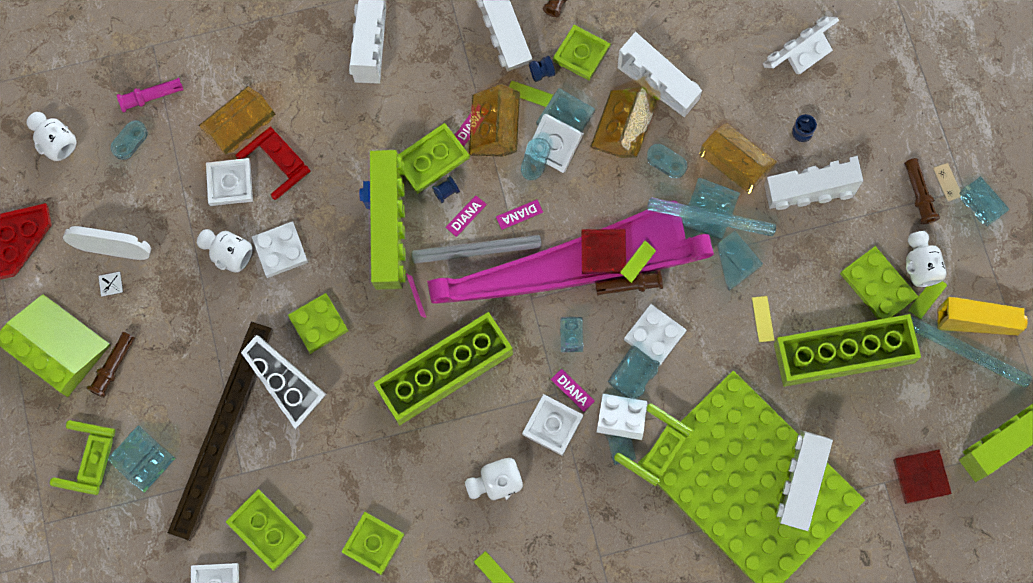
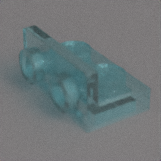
(983, 201)

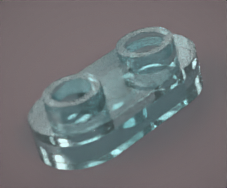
(127, 139)
(534, 157)
(667, 161)

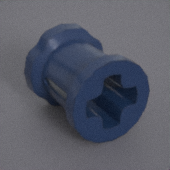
(445, 189)

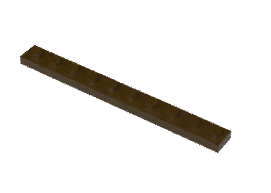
(216, 440)

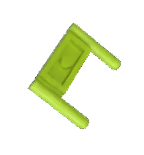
(663, 450)
(93, 460)

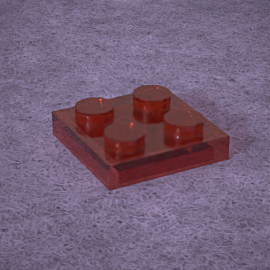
(603, 251)
(922, 476)

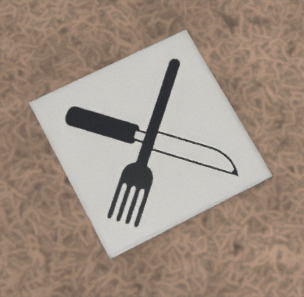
(110, 284)

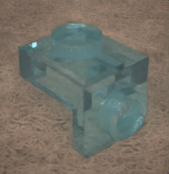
(571, 334)
(620, 444)

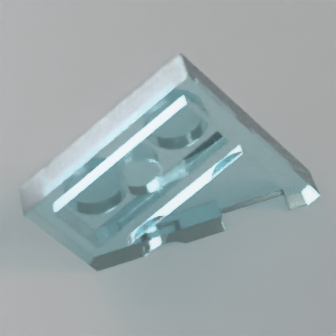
(737, 260)

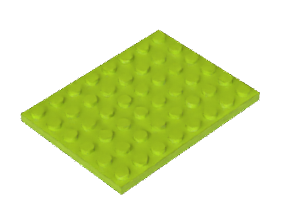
(734, 478)

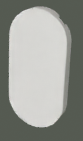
(107, 243)

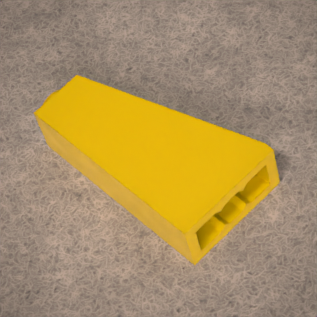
(980, 317)

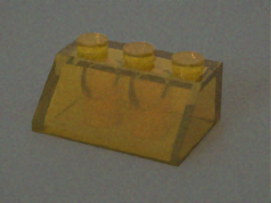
(237, 120)
(494, 122)
(624, 122)
(737, 157)

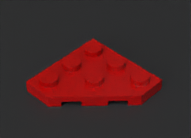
(20, 235)

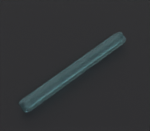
(711, 216)
(971, 353)

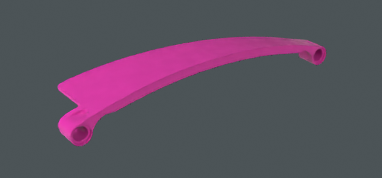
(562, 264)

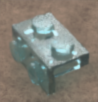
(633, 373)

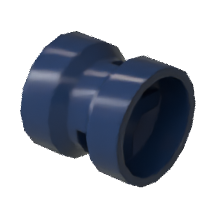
(541, 68)
(806, 123)

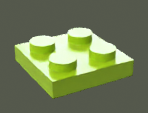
(581, 52)
(318, 323)
(373, 543)

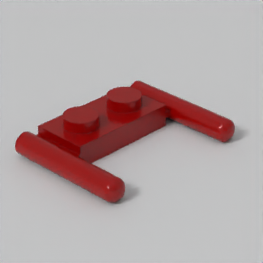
(281, 155)

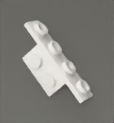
(806, 49)

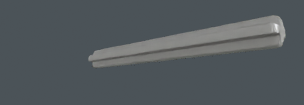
(476, 249)

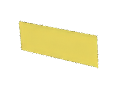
(763, 318)

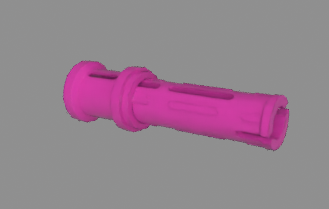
(139, 97)

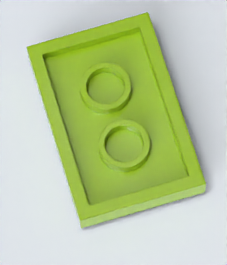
(432, 158)
(879, 284)
(266, 530)

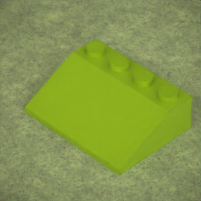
(52, 344)

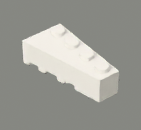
(505, 33)
(368, 41)
(658, 75)
(814, 184)
(287, 385)
(804, 480)

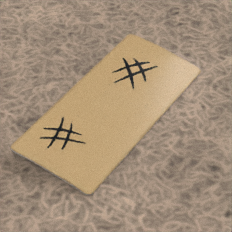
(947, 181)

